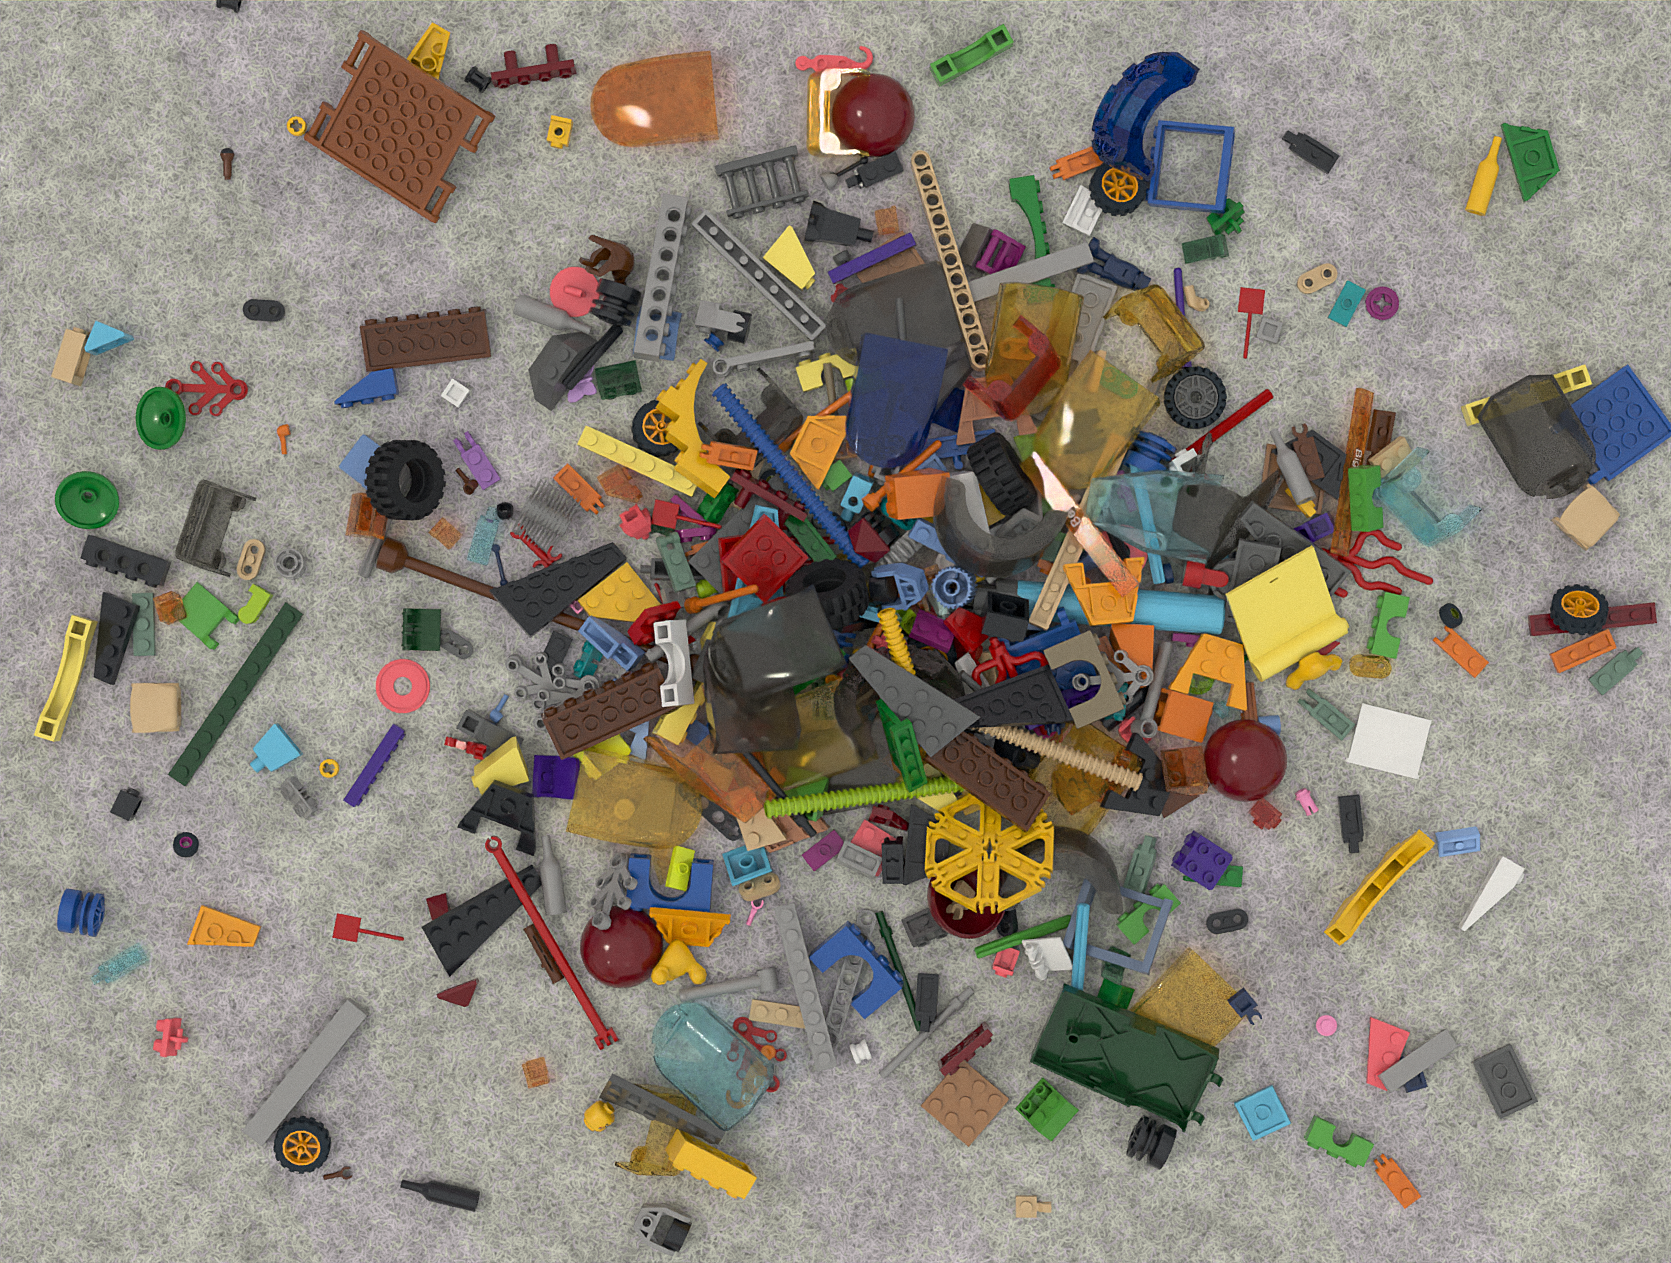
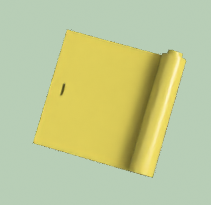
(1285, 614)

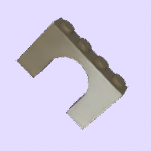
(1085, 648)

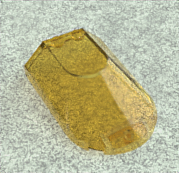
(1049, 310)

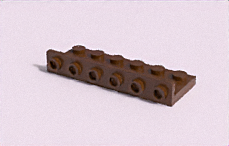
(425, 339)
(606, 710)
(991, 779)

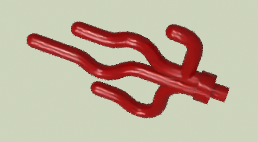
(1377, 585)
(1004, 661)

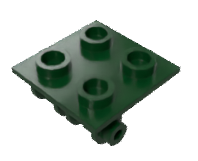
(421, 629)

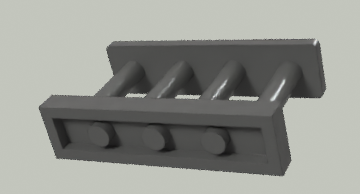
(747, 166)

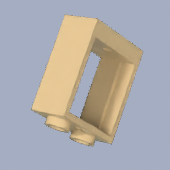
(72, 357)

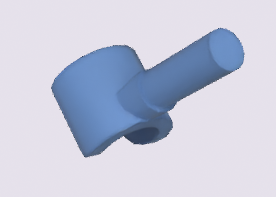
(495, 715)

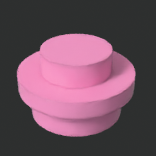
(1326, 1025)

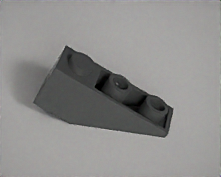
(485, 730)

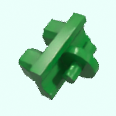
(1229, 221)

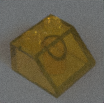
(1077, 788)

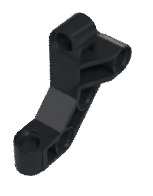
(1020, 757)

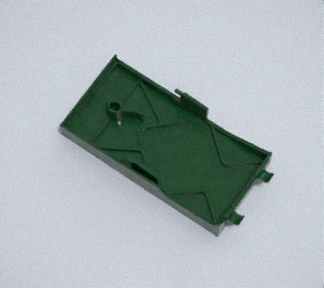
(1126, 1056)

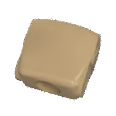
(1587, 517)
(155, 707)

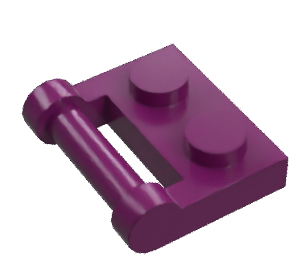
(1007, 256)

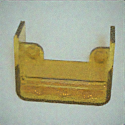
(819, 140)
(1162, 325)
(652, 1158)

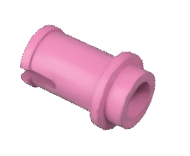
(1305, 800)

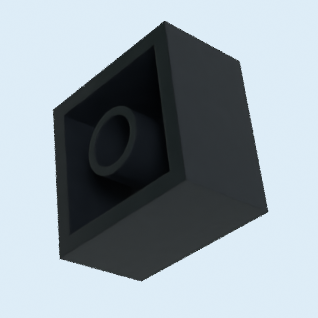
(1005, 616)

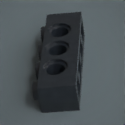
(93, 555)

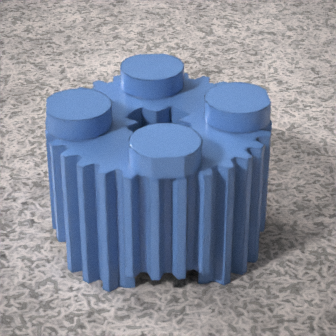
(944, 593)

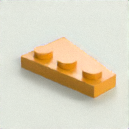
(220, 928)

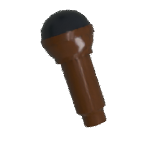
(227, 156)

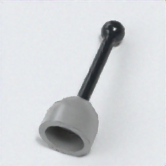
(830, 178)

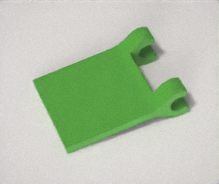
(205, 614)

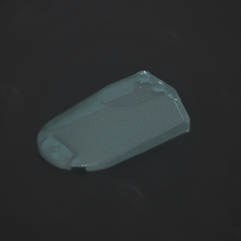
(710, 1063)

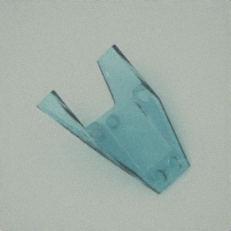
(1143, 508)

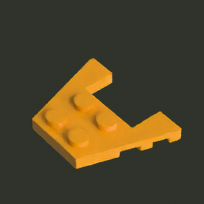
(1101, 600)
(1216, 660)

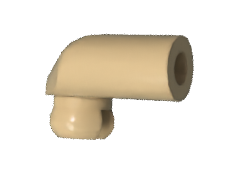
(1194, 301)

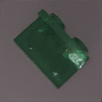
(618, 380)

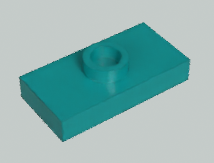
(1346, 303)

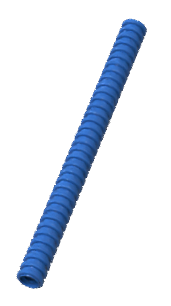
(788, 473)

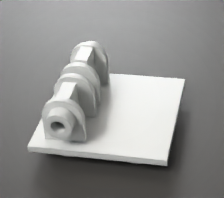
(1047, 955)

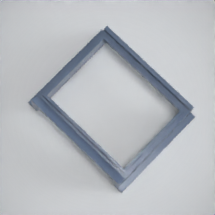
(1087, 895)

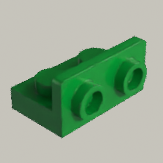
(714, 508)

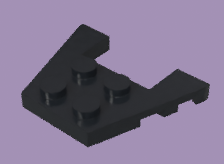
(1151, 793)
(507, 807)

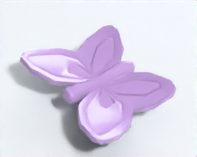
(583, 387)

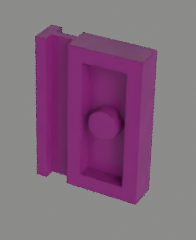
(931, 631)

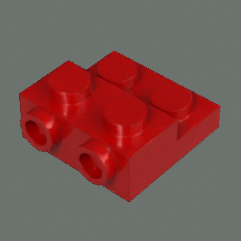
(643, 628)

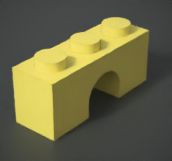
(810, 372)

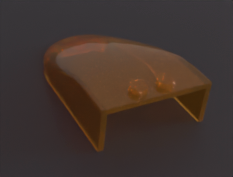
(657, 101)

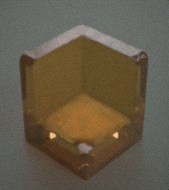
(887, 221)
(445, 533)
(170, 607)
(536, 1072)

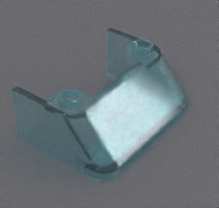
(1400, 498)

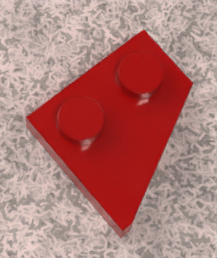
(966, 628)

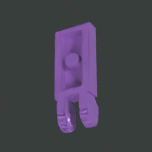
(478, 462)

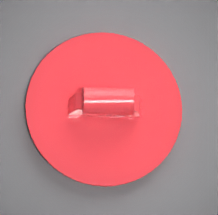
(574, 291)

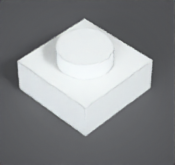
(455, 393)

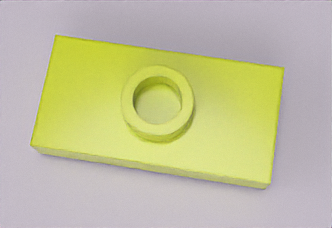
(679, 868)

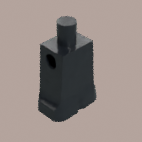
(834, 227)

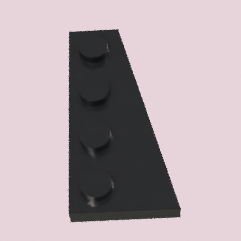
(114, 632)

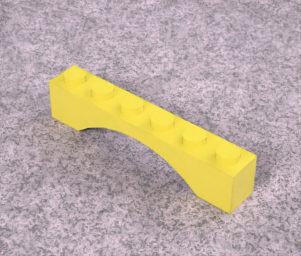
(1567, 380)
(635, 460)
(57, 708)
(673, 724)

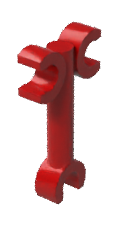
(546, 559)

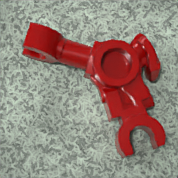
(473, 748)

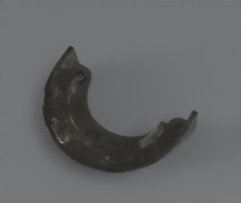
(981, 551)
(856, 699)
(1074, 853)

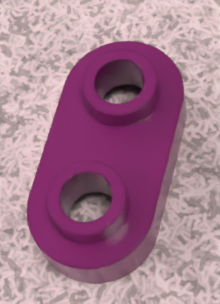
(704, 533)

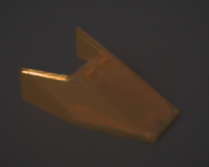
(720, 777)

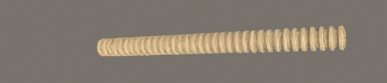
(1066, 755)

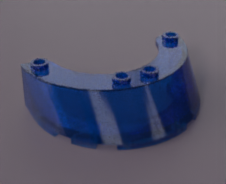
(1129, 107)

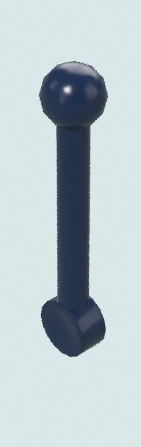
(496, 548)

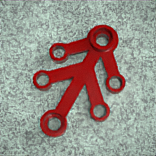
(211, 388)
(747, 1034)

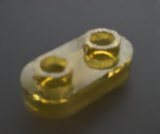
(1369, 666)

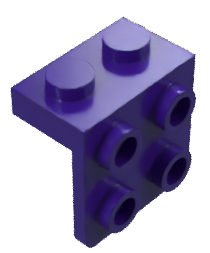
(555, 776)
(1201, 860)

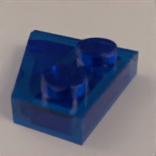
(950, 411)

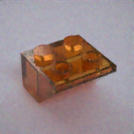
(617, 485)
(364, 519)
(1184, 770)

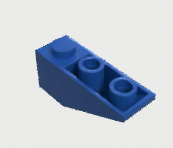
(373, 386)

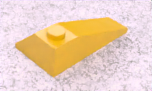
(430, 50)

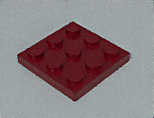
(965, 1049)

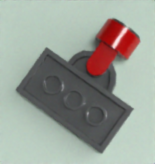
(1250, 561)

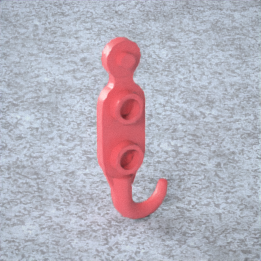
(825, 62)

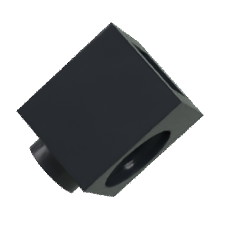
(127, 804)

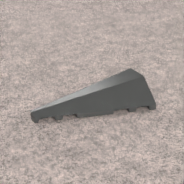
(954, 376)

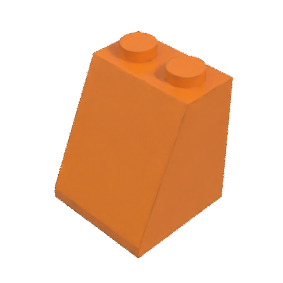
(912, 493)
(1136, 641)
(1182, 715)

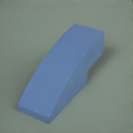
(611, 643)

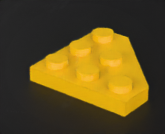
(619, 597)

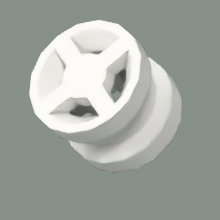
(860, 1051)

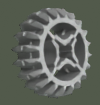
(900, 551)

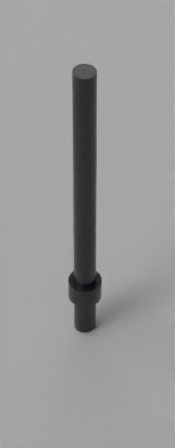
(800, 819)

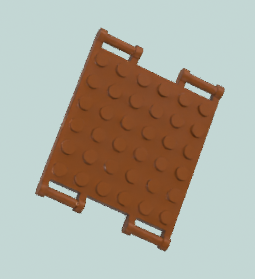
(398, 126)

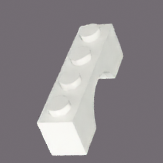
(673, 639)

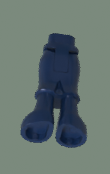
(1114, 269)

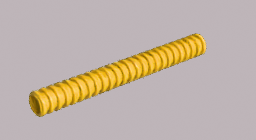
(896, 642)

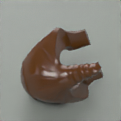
(618, 256)

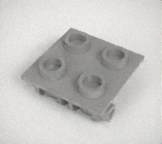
(290, 791)

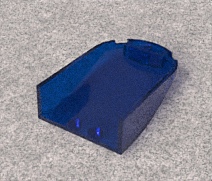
(893, 399)

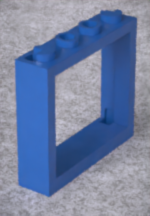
(1225, 167)

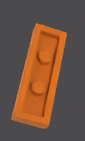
(1582, 650)

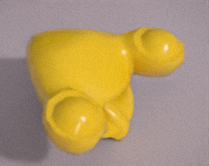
(1312, 667)
(675, 963)

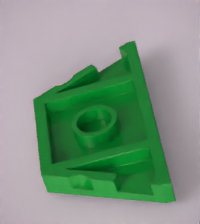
(1530, 157)

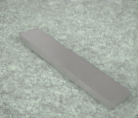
(1032, 271)

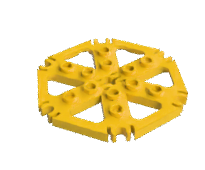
(988, 869)

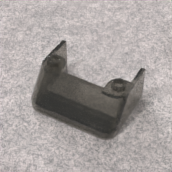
(778, 420)
(207, 525)

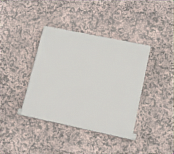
(1389, 741)

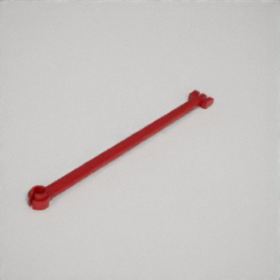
(551, 944)

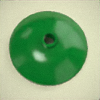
(160, 418)
(85, 510)

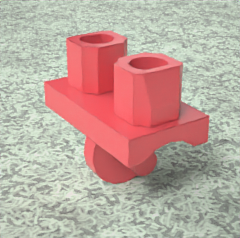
(171, 1037)

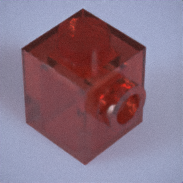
(1265, 815)

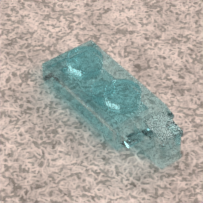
(484, 537)
(121, 964)

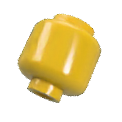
(599, 1116)

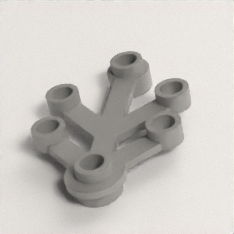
(1121, 677)
(543, 681)
(562, 696)
(619, 866)

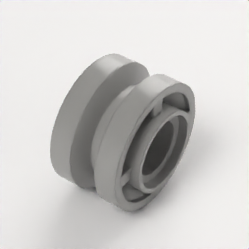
(281, 560)

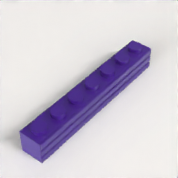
(871, 258)
(374, 765)

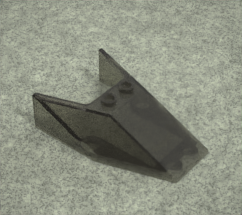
(1212, 512)

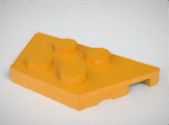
(818, 446)
(691, 927)

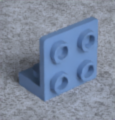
(671, 339)
(357, 459)

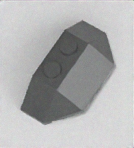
(555, 363)

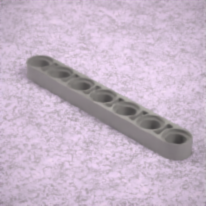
(848, 989)

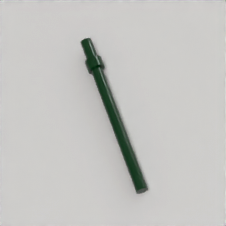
(886, 932)

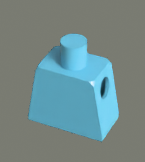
(858, 487)
(274, 750)

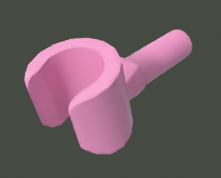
(753, 911)

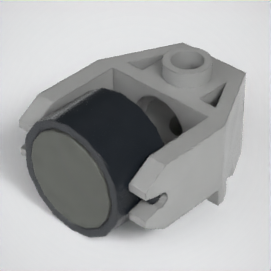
(714, 319)
(676, 1234)

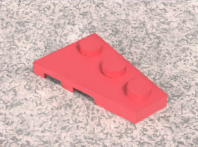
(1384, 1050)

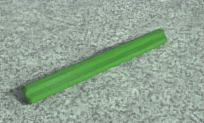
(1016, 938)

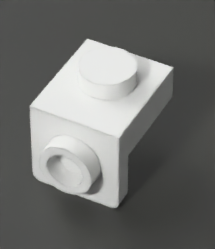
(1182, 458)

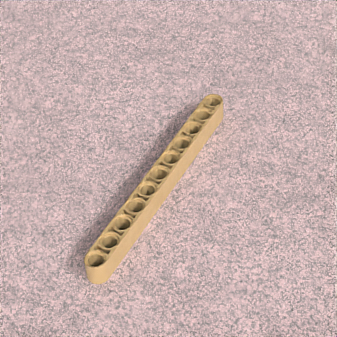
(949, 250)

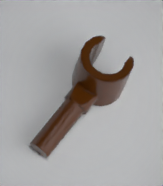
(470, 485)
(338, 1174)

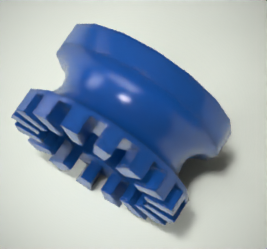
(715, 341)

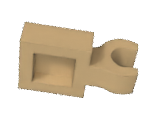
(1028, 1206)

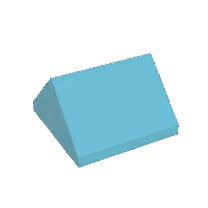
(105, 338)
(745, 864)

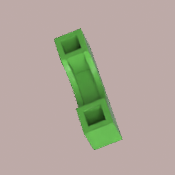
(962, 61)

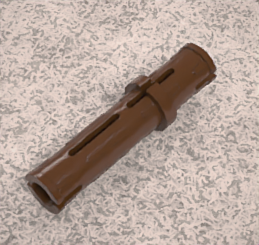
(555, 975)

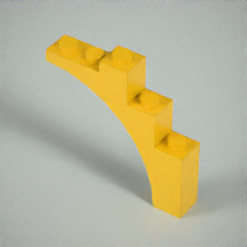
(682, 432)
(1376, 884)

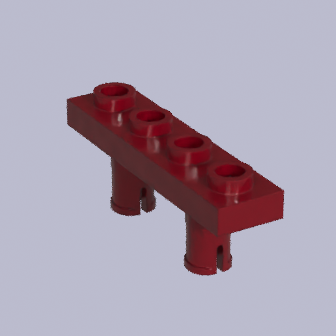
(542, 72)
(762, 488)

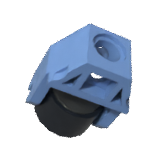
(891, 578)

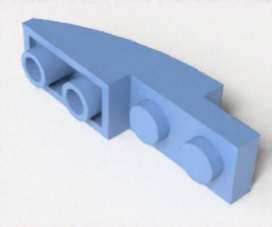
(925, 533)

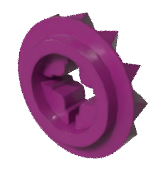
(1390, 297)

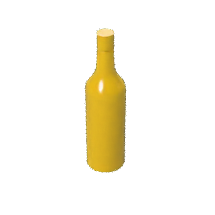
(1484, 181)

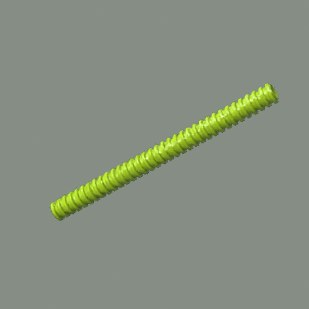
(856, 796)

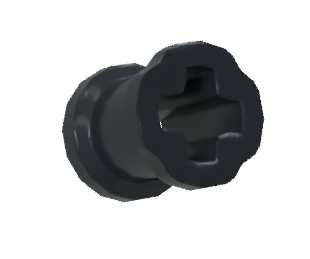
(230, 4)
(478, 79)

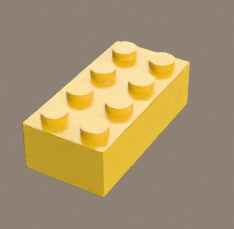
(710, 1164)

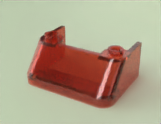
(1013, 400)

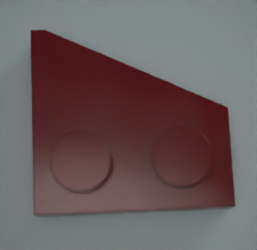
(886, 817)

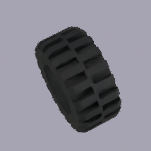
(384, 474)
(1000, 474)
(839, 588)

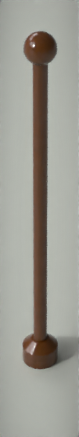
(395, 557)

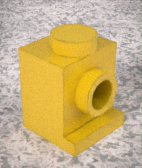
(559, 123)

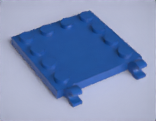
(1620, 423)
(1047, 639)

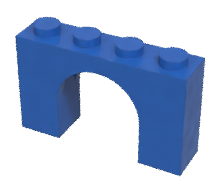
(694, 899)
(849, 941)

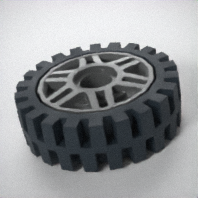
(1211, 393)

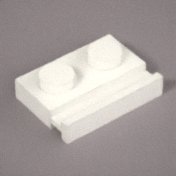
(1082, 212)

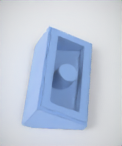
(1458, 841)

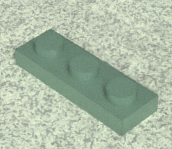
(144, 627)

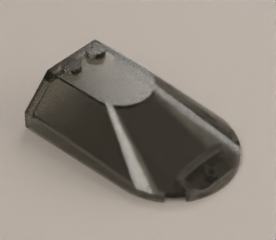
(1539, 437)

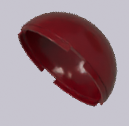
(873, 114)
(1245, 760)
(971, 924)
(624, 951)

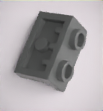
(922, 928)

